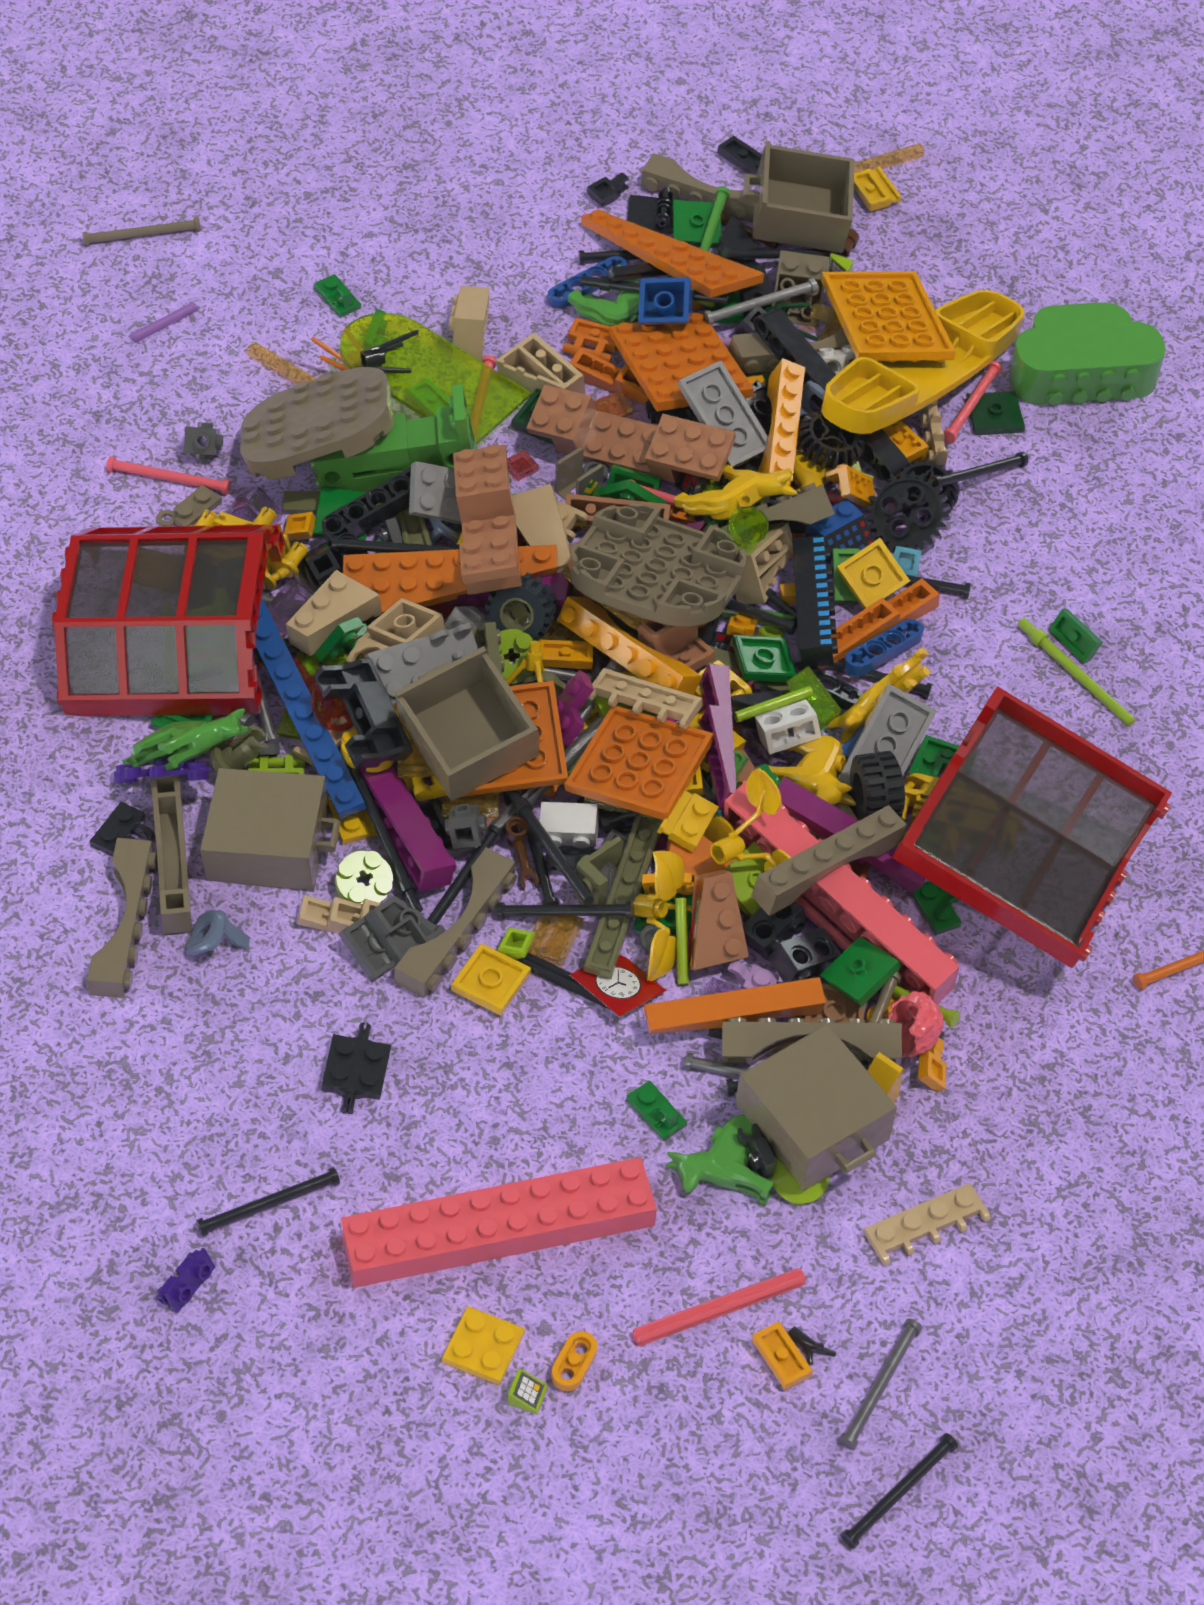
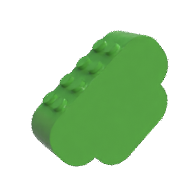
(1085, 356)

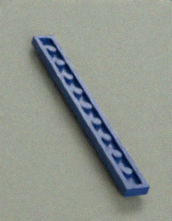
(298, 705)

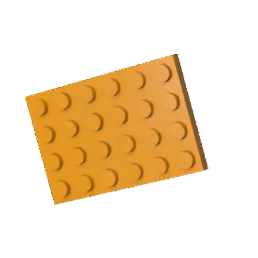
(887, 316)

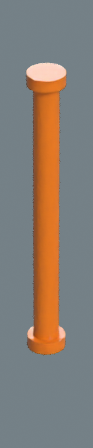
(1142, 980)

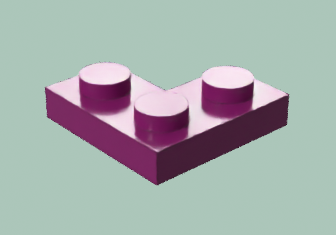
(568, 704)

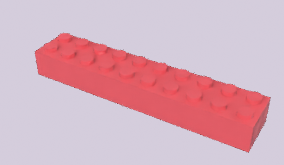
(851, 901)
(497, 1222)

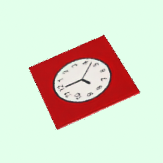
(624, 991)

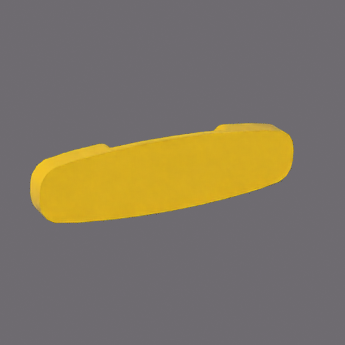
(879, 393)

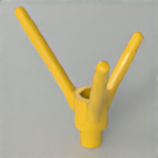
(532, 662)

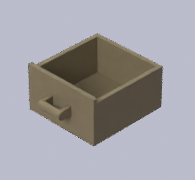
(802, 198)
(467, 723)
(267, 829)
(816, 1107)

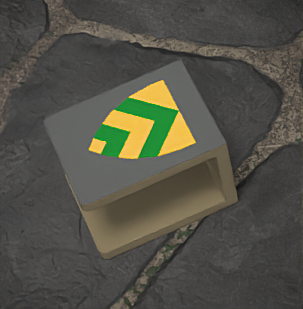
(570, 476)

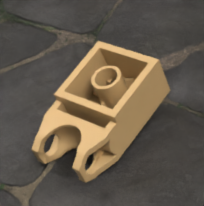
(397, 625)

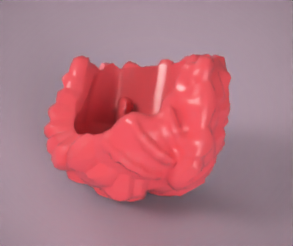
(920, 1022)

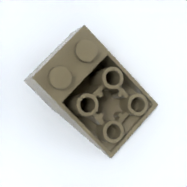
(795, 270)

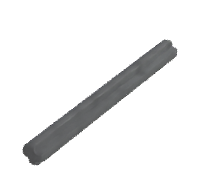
(572, 753)

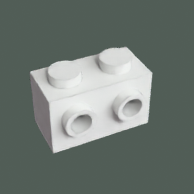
(571, 823)

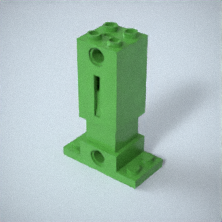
(408, 441)

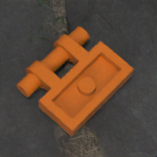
(592, 335)

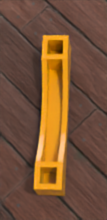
(785, 394)
(598, 629)

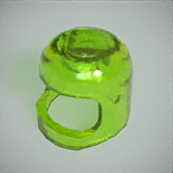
(750, 535)

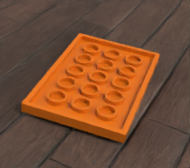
(668, 352)

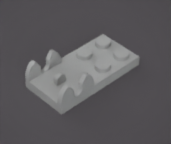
(721, 404)
(434, 492)
(406, 661)
(893, 726)

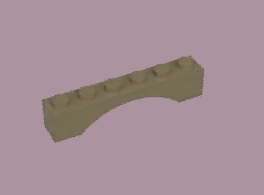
(666, 172)
(755, 356)
(804, 508)
(171, 855)
(791, 878)
(424, 964)
(110, 966)
(749, 1041)

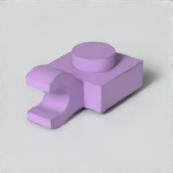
(749, 979)

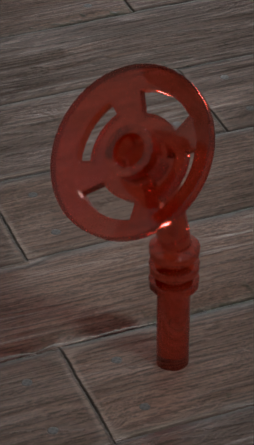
(329, 707)

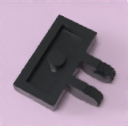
(121, 824)

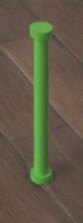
(722, 194)

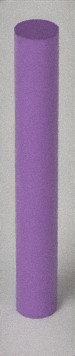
(164, 322)

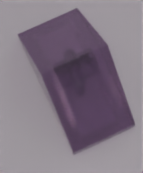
(249, 504)

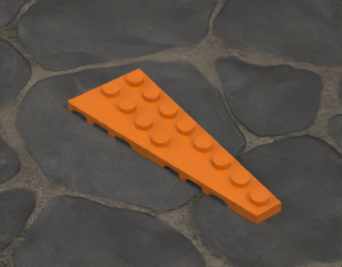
(707, 271)
(430, 575)

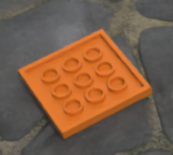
(639, 762)
(548, 767)

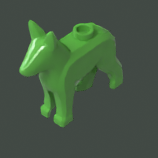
(605, 311)
(185, 740)
(723, 1164)

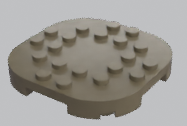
(317, 419)
(656, 566)

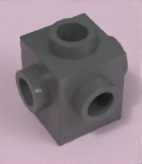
(194, 444)
(465, 826)

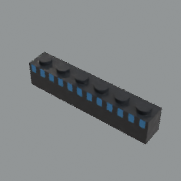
(813, 601)

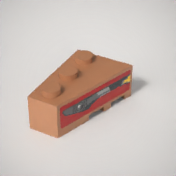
(716, 922)

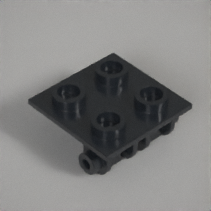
(652, 212)

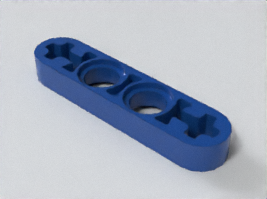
(599, 269)
(879, 643)

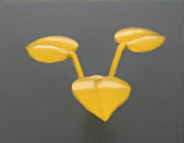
(726, 844)
(668, 878)

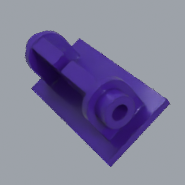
(192, 1273)

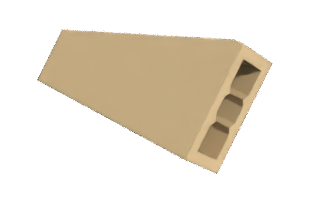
(541, 521)

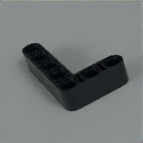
(366, 507)

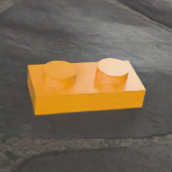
(567, 654)
(782, 1355)

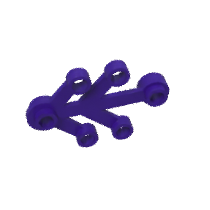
(193, 770)

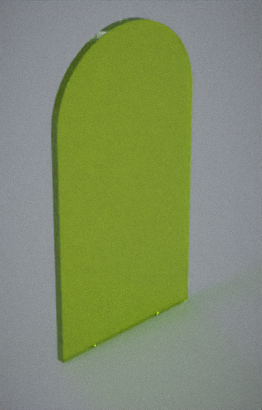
(435, 368)

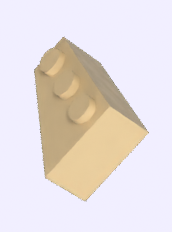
(470, 319)
(536, 364)
(763, 564)
(330, 605)

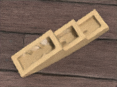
(332, 915)

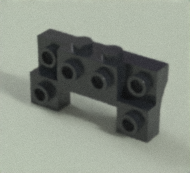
(370, 709)

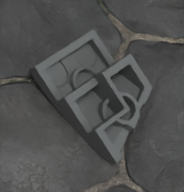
(386, 935)

